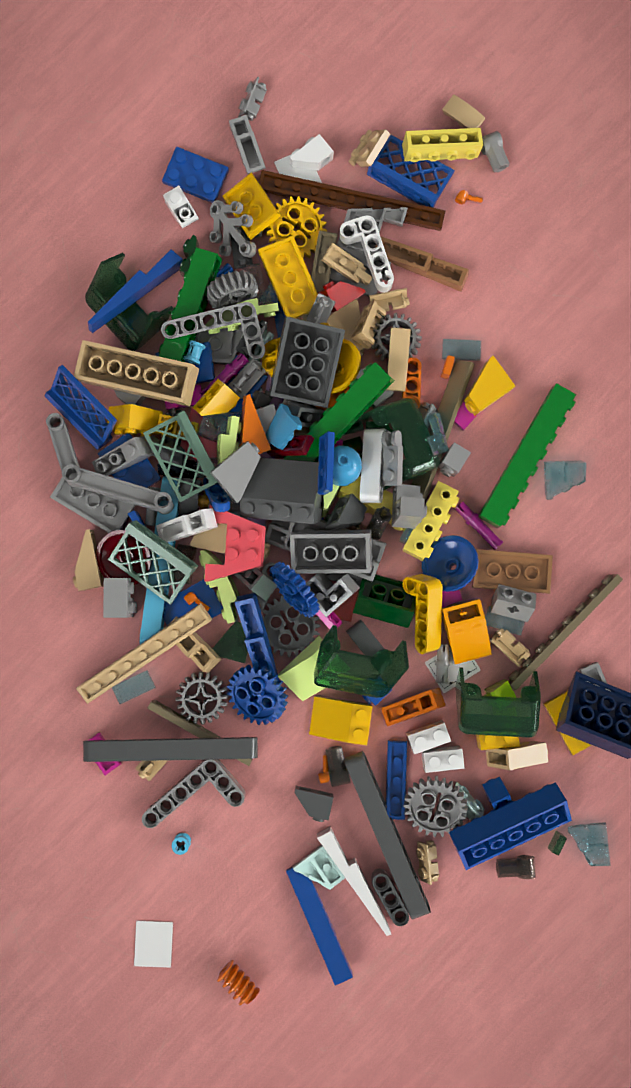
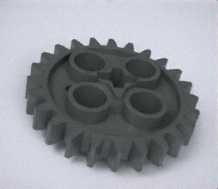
(275, 633)

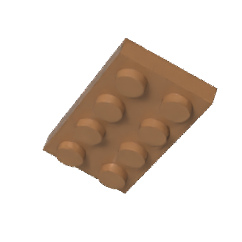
(514, 570)

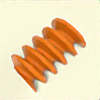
(238, 983)

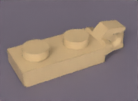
(346, 265)

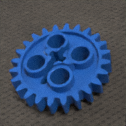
(294, 589)
(255, 700)

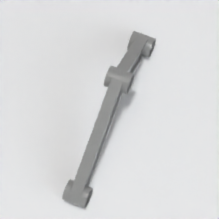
(97, 482)

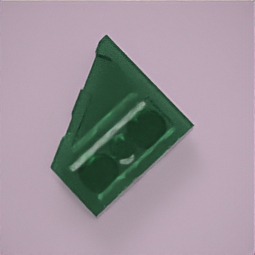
(232, 644)

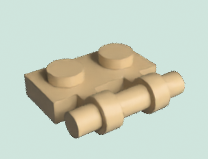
(369, 147)

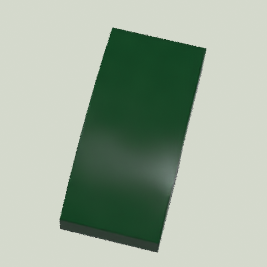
(189, 248)

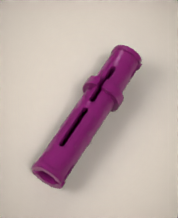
(230, 371)
(473, 519)

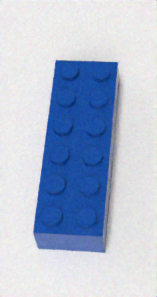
(510, 825)

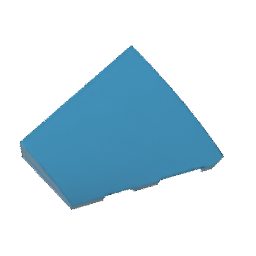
(282, 427)

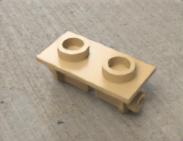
(396, 298)
(504, 641)
(148, 769)
(427, 871)

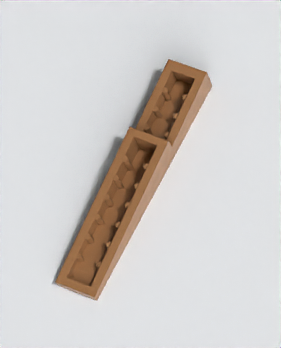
(425, 264)

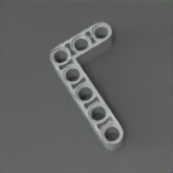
(219, 322)
(191, 787)

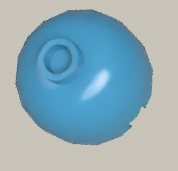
(346, 466)

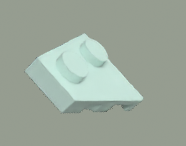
(320, 868)

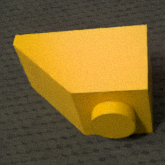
(216, 400)

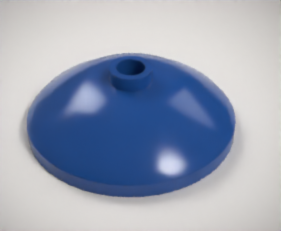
(449, 552)

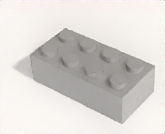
(331, 551)

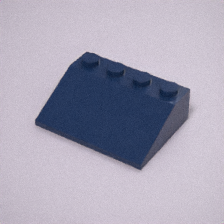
(597, 715)

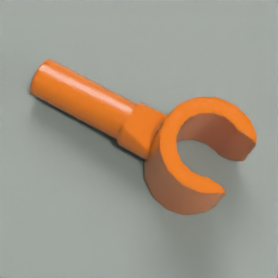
(463, 195)
(191, 597)
(324, 776)

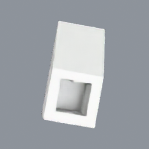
(313, 155)
(180, 207)

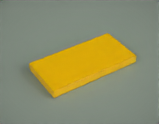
(289, 277)

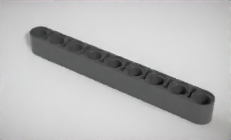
(170, 749)
(387, 835)

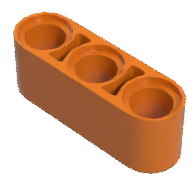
(415, 378)

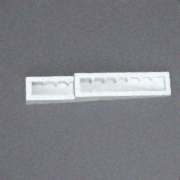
(354, 876)

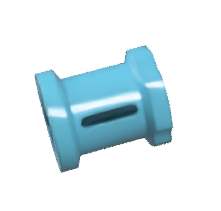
(194, 352)
(183, 848)

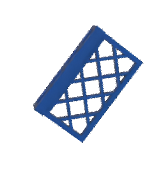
(403, 182)
(71, 407)

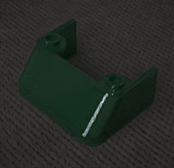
(132, 325)
(406, 418)
(359, 672)
(498, 714)

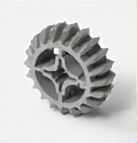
(232, 289)
(395, 322)
(192, 698)

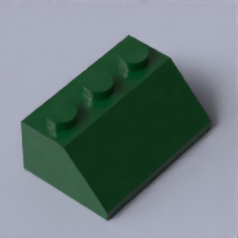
(385, 601)

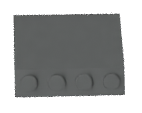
(306, 362)
(283, 492)

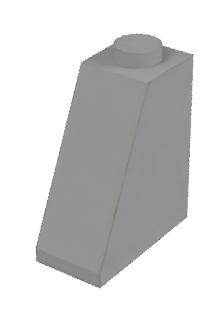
(236, 470)

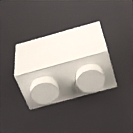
(428, 737)
(443, 759)

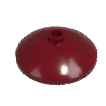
(107, 546)

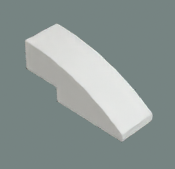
(187, 525)

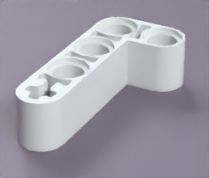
(371, 254)
(371, 474)

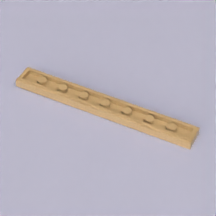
(144, 653)

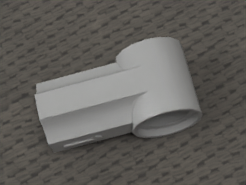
(494, 150)

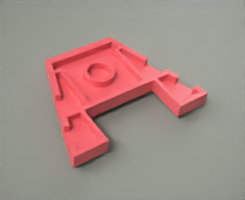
(243, 546)

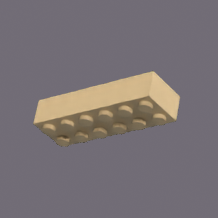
(136, 373)

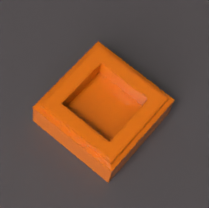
(447, 367)

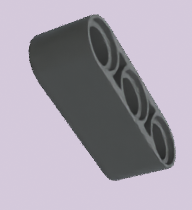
(364, 639)
(394, 905)

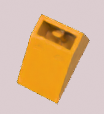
(466, 631)

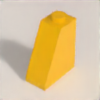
(488, 387)

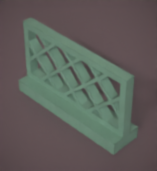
(194, 444)
(159, 547)

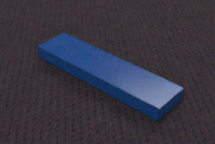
(396, 779)

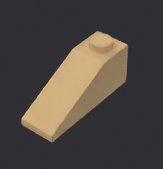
(87, 570)

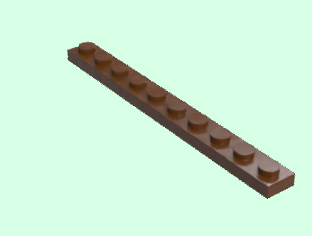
(347, 198)

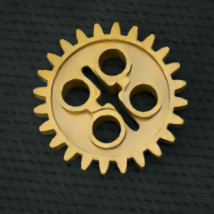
(306, 214)

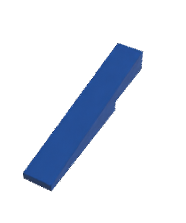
(135, 289)
(255, 632)
(321, 927)

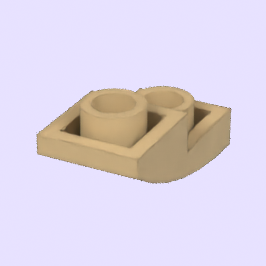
(463, 113)

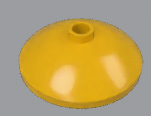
(349, 364)

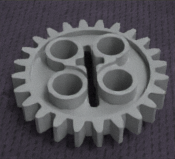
(417, 801)

